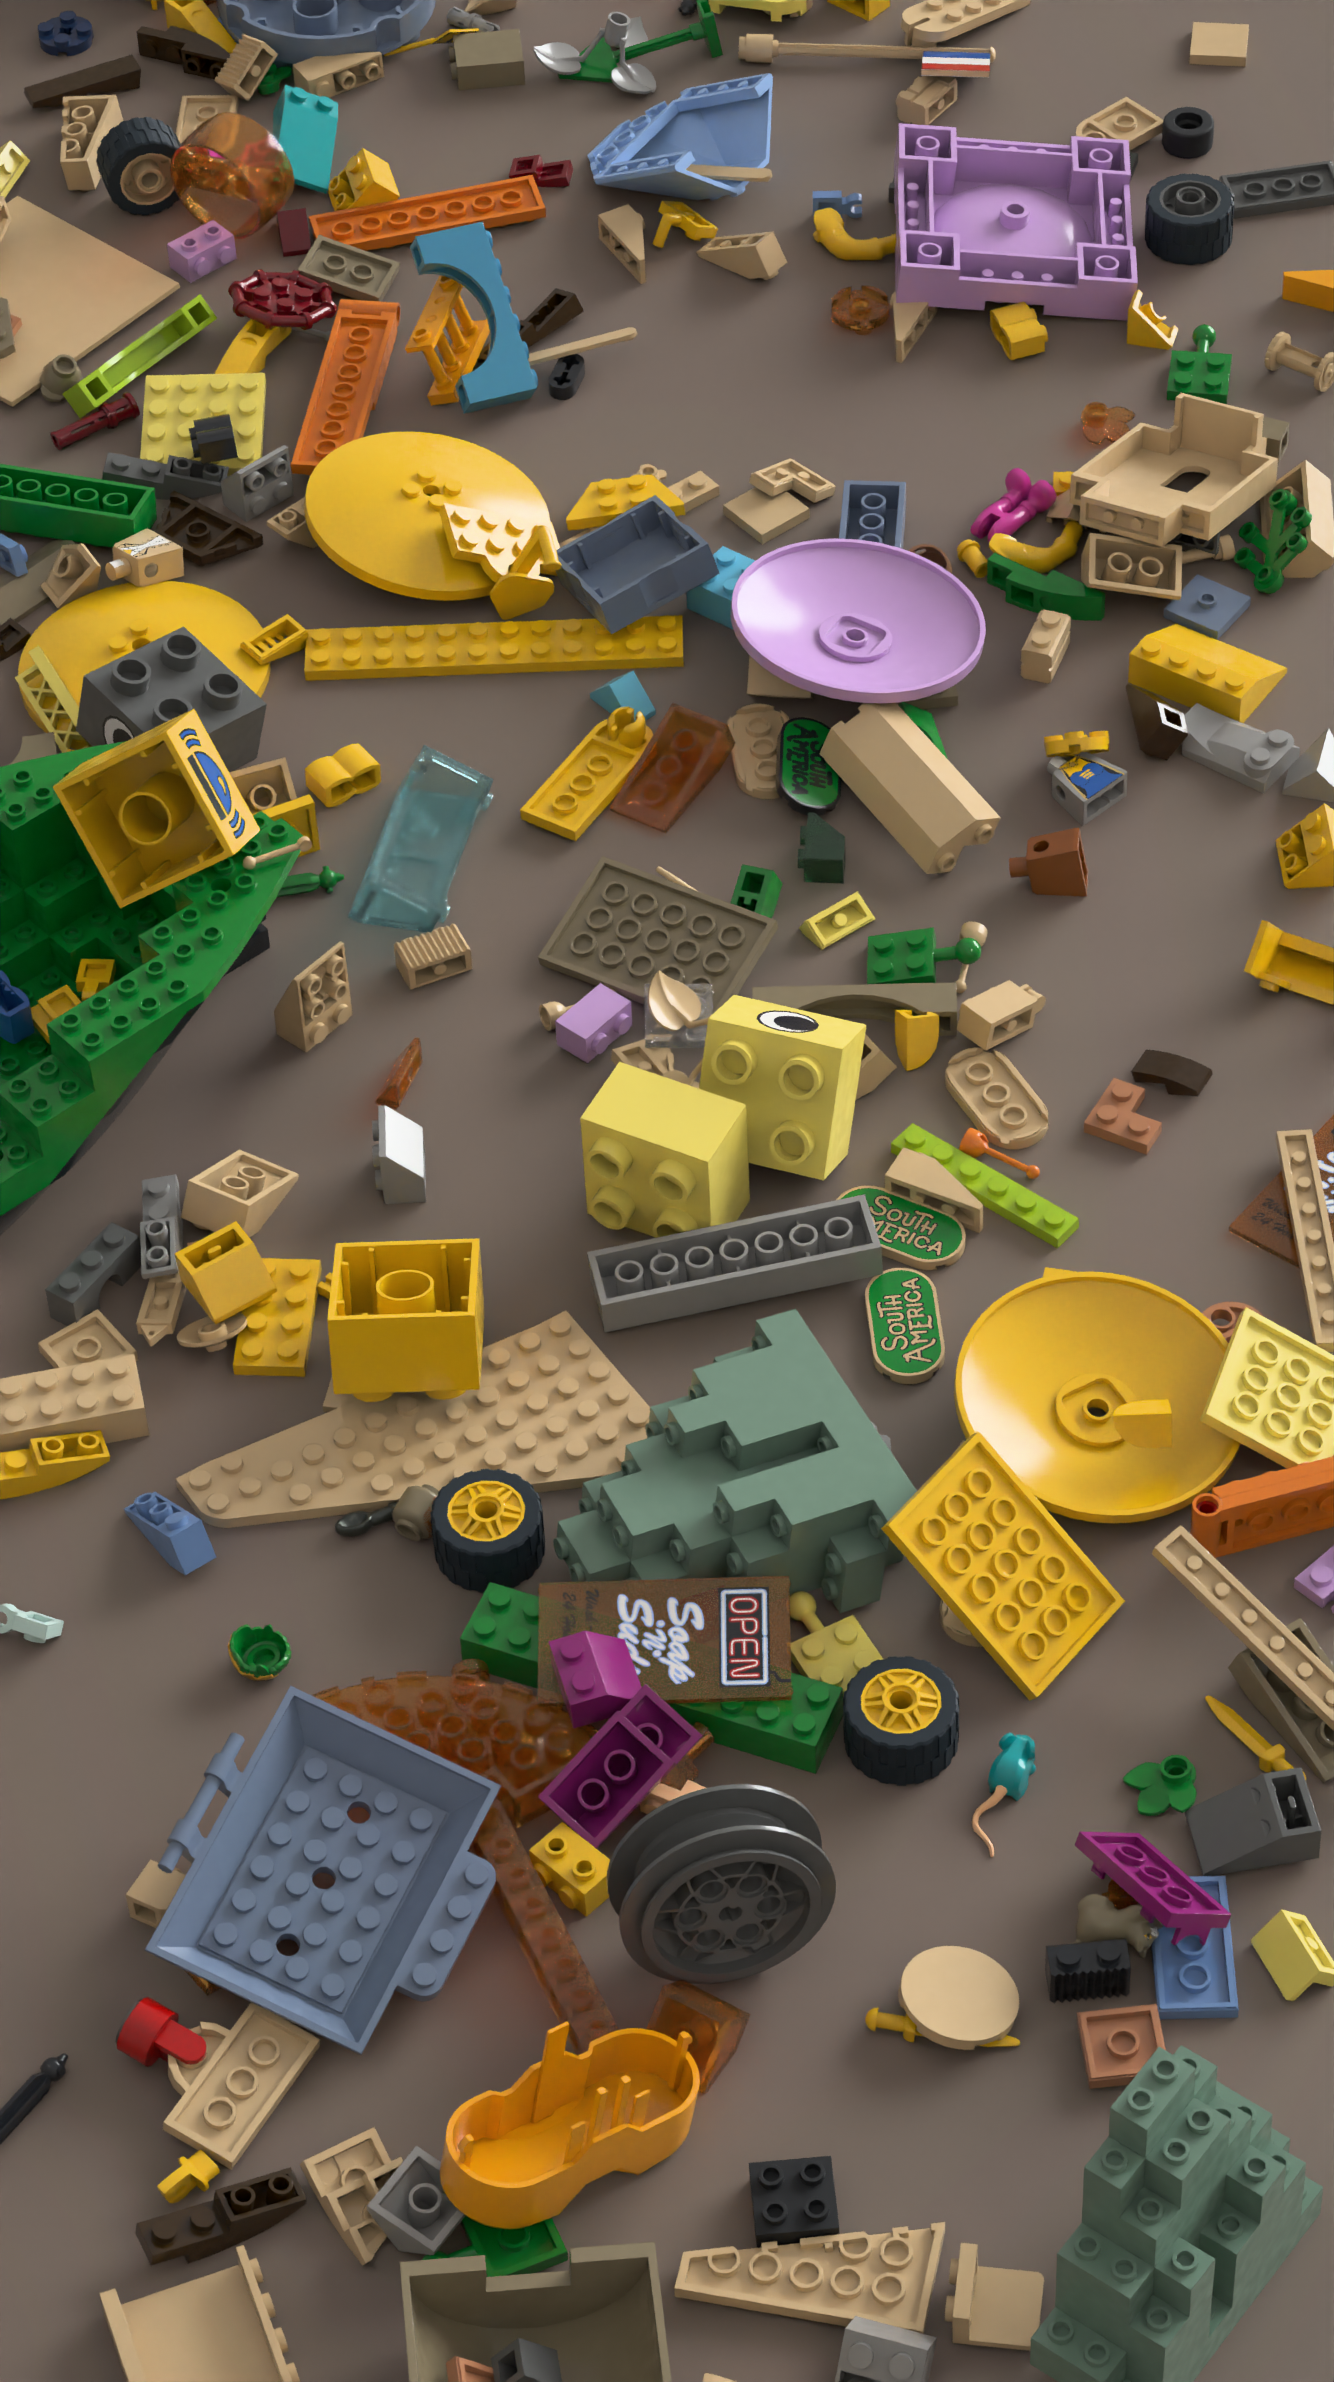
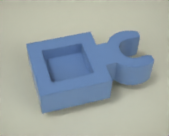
(841, 204)

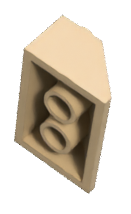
(1132, 566)

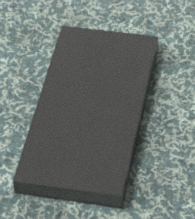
(1281, 189)

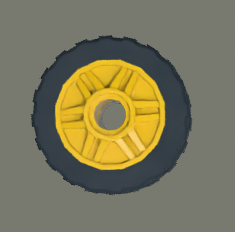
(488, 1529)
(901, 1720)

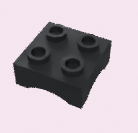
(793, 2199)

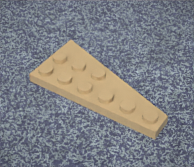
(823, 2277)

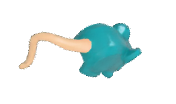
(1007, 1776)

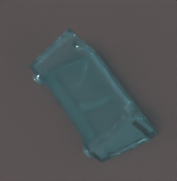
(421, 844)

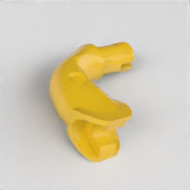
(837, 241)
(1039, 558)

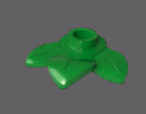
(272, 79)
(1164, 1785)

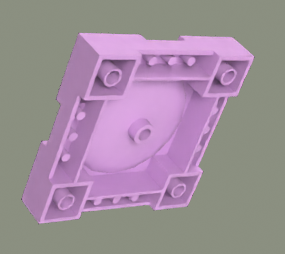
(1013, 223)

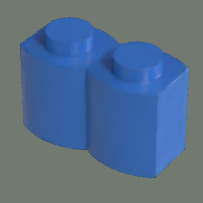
(15, 1012)

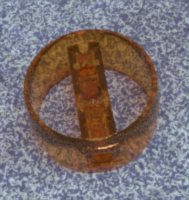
(233, 191)

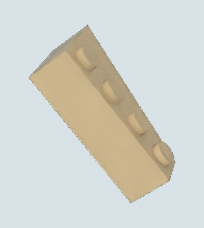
(84, 126)

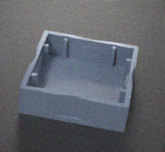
(635, 564)

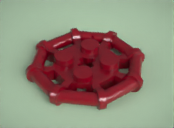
(282, 299)

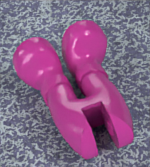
(1014, 507)

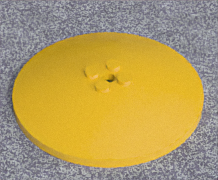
(379, 525)
(128, 617)
(1085, 1344)

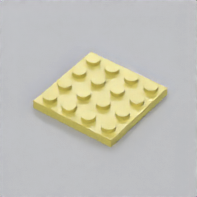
(177, 400)
(1274, 1393)

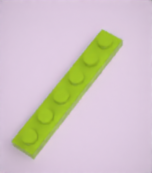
(993, 1188)

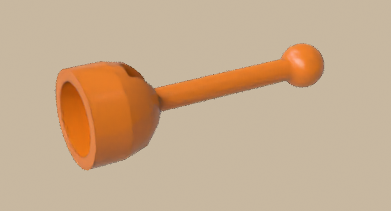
(976, 1144)

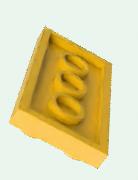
(282, 1324)

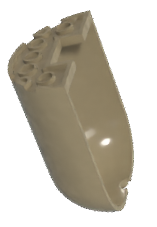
(597, 2315)

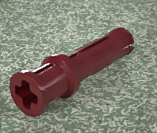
(106, 412)

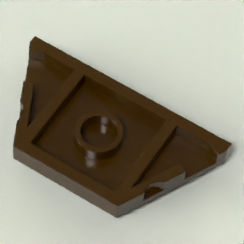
(204, 532)

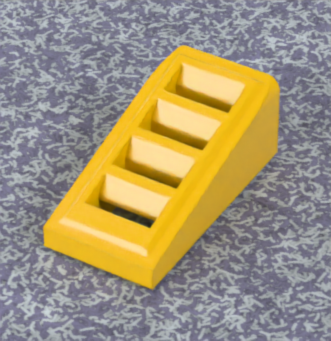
(282, 627)

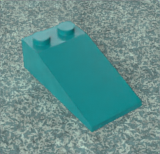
(307, 133)

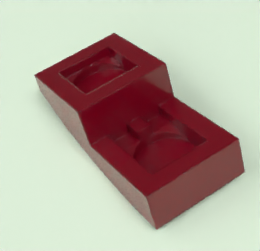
(545, 175)

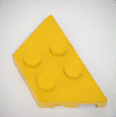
(612, 497)

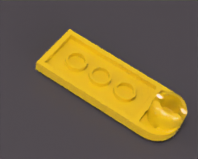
(589, 775)

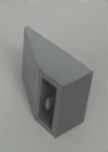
(1256, 1824)

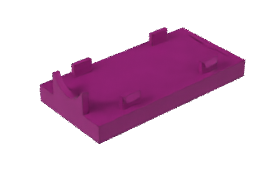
(1154, 1883)

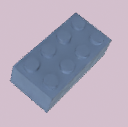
(874, 511)

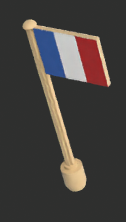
(935, 60)

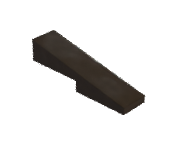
(109, 76)
(547, 317)

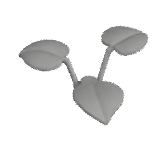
(618, 32)

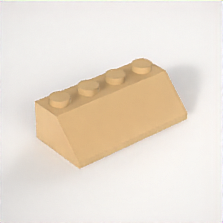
(1314, 493)

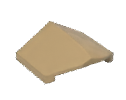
(486, 7)

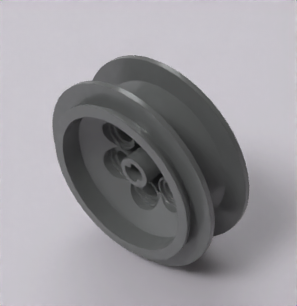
(720, 1884)

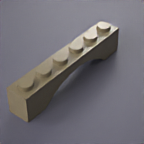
(869, 1001)

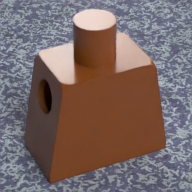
(1054, 864)

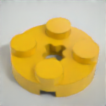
(1076, 743)

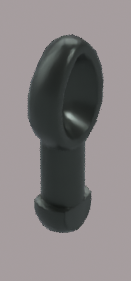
(361, 1522)

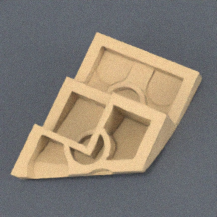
(346, 2182)

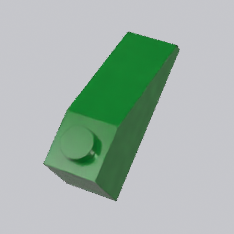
(757, 890)

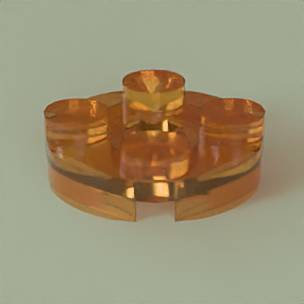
(860, 309)

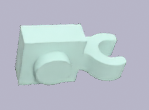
(33, 1625)

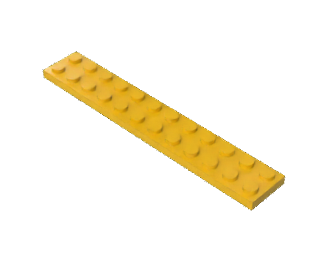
(491, 648)

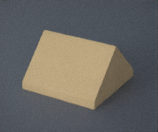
(265, 784)

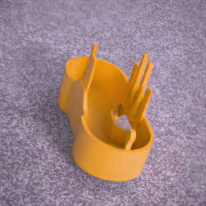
(567, 2123)

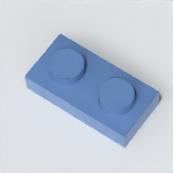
(12, 556)

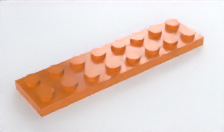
(404, 219)

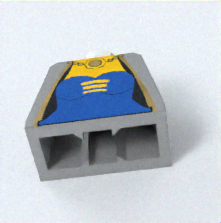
(1086, 785)

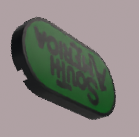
(801, 771)

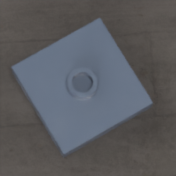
(1207, 607)

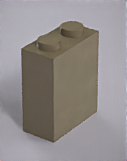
(487, 59)

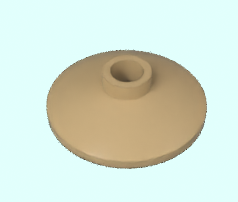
(207, 1334)

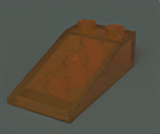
(674, 768)

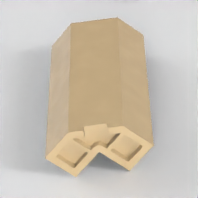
(909, 785)

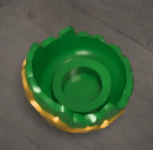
(259, 1652)

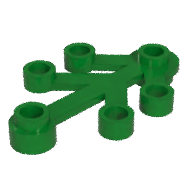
(1270, 576)

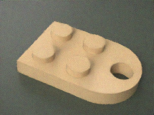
(1122, 121)

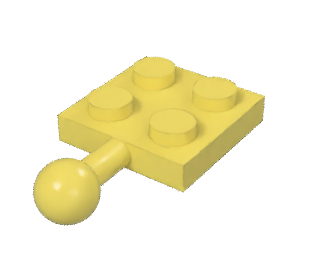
(829, 1652)

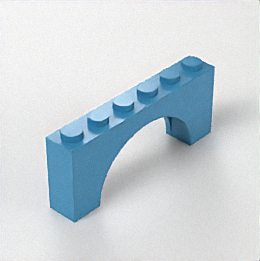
(468, 258)

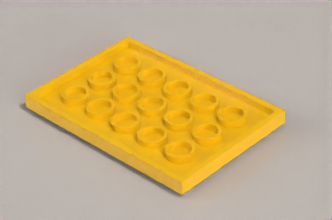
(1003, 1565)

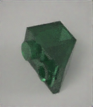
(823, 852)

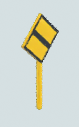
(446, 37)

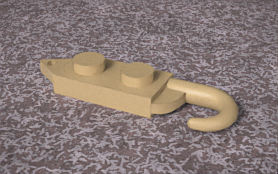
(160, 1307)

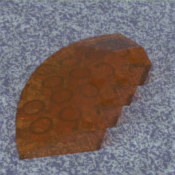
(475, 1725)

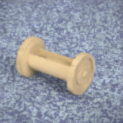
(1283, 353)

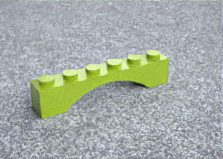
(139, 356)

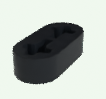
(566, 377)

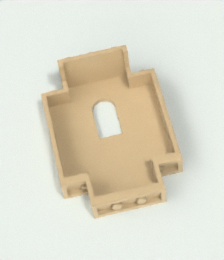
(1126, 482)

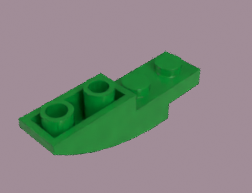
(1038, 592)

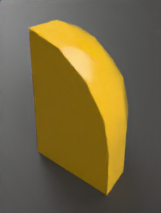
(915, 1037)
(1145, 1423)

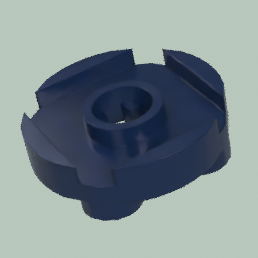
(65, 34)

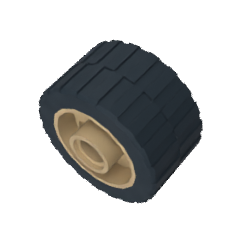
(136, 165)

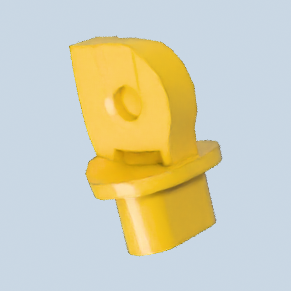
(192, 2172)

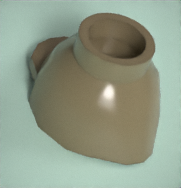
(59, 377)

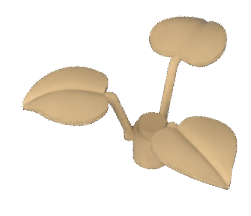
(673, 1006)

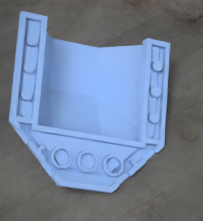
(705, 126)

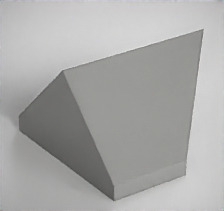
(1313, 771)

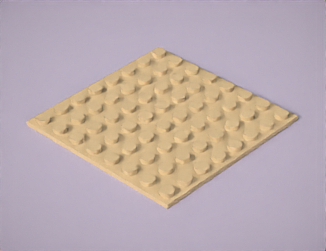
(66, 292)

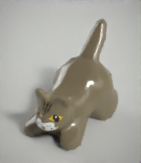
(1102, 1921)

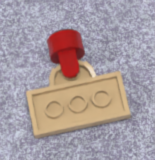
(224, 2075)

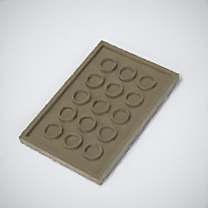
(637, 923)

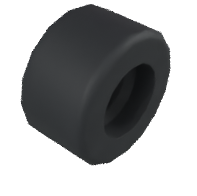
(1188, 132)

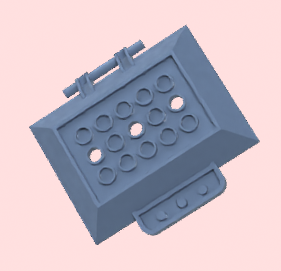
(401, 1878)

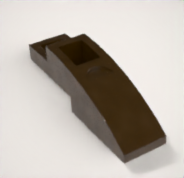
(180, 46)
(227, 2220)

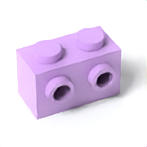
(201, 251)
(593, 1023)

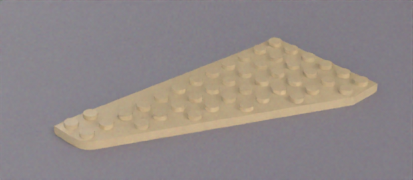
(542, 1411)

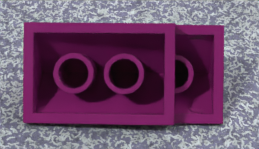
(620, 1766)

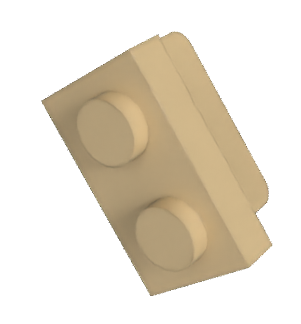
(993, 2303)

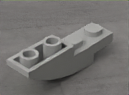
(161, 1226)

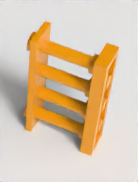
(466, 340)

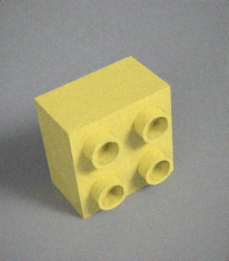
(663, 1155)

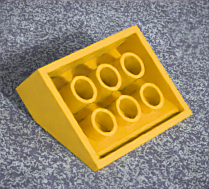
(1202, 671)

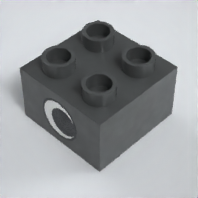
(165, 683)

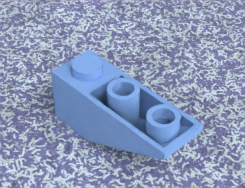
(172, 1532)

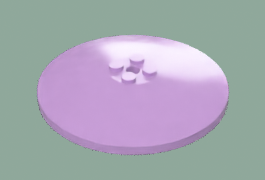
(815, 597)

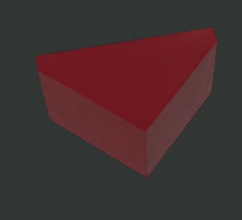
(293, 232)

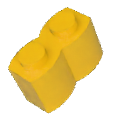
(1018, 330)
(342, 775)

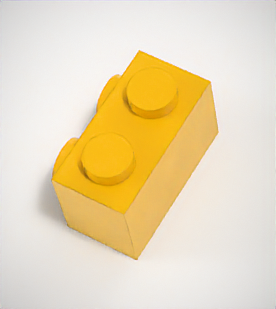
(571, 1869)

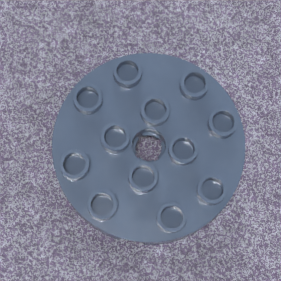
(326, 27)

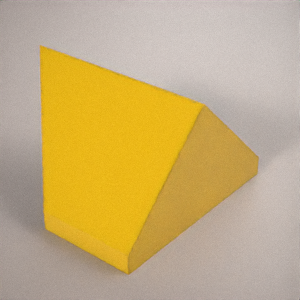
(1146, 327)

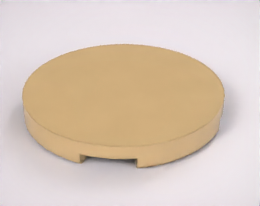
(958, 1997)

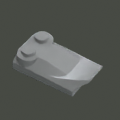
(1237, 748)

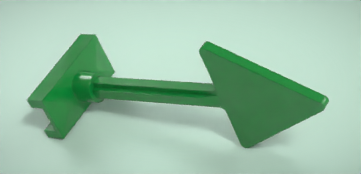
(603, 60)

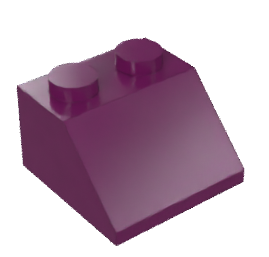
(593, 1675)

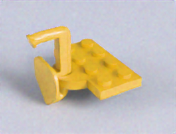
(510, 552)

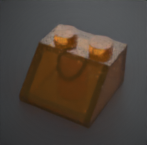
(708, 2020)

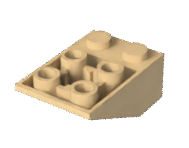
(315, 1001)

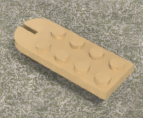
(944, 19)

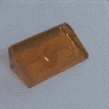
(401, 1076)

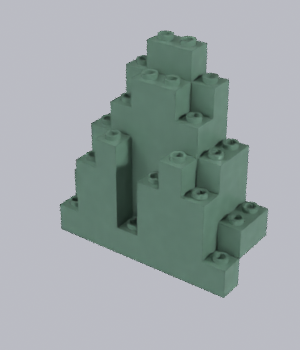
(749, 1479)
(1177, 2229)

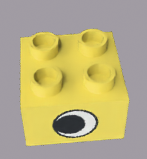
(794, 1077)

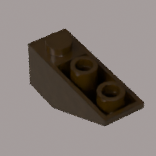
(1157, 723)

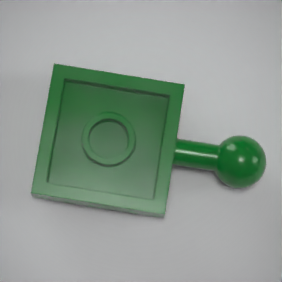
(1200, 372)
(913, 956)
(511, 2250)

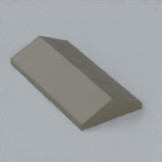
(24, 594)

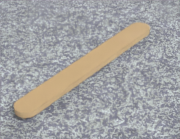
(732, 173)
(582, 345)

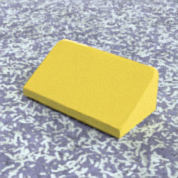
(837, 921)

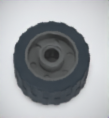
(1189, 219)

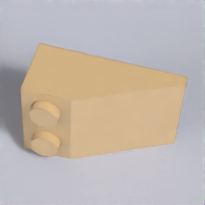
(236, 1190)

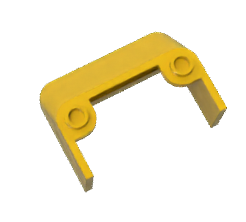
(1291, 963)

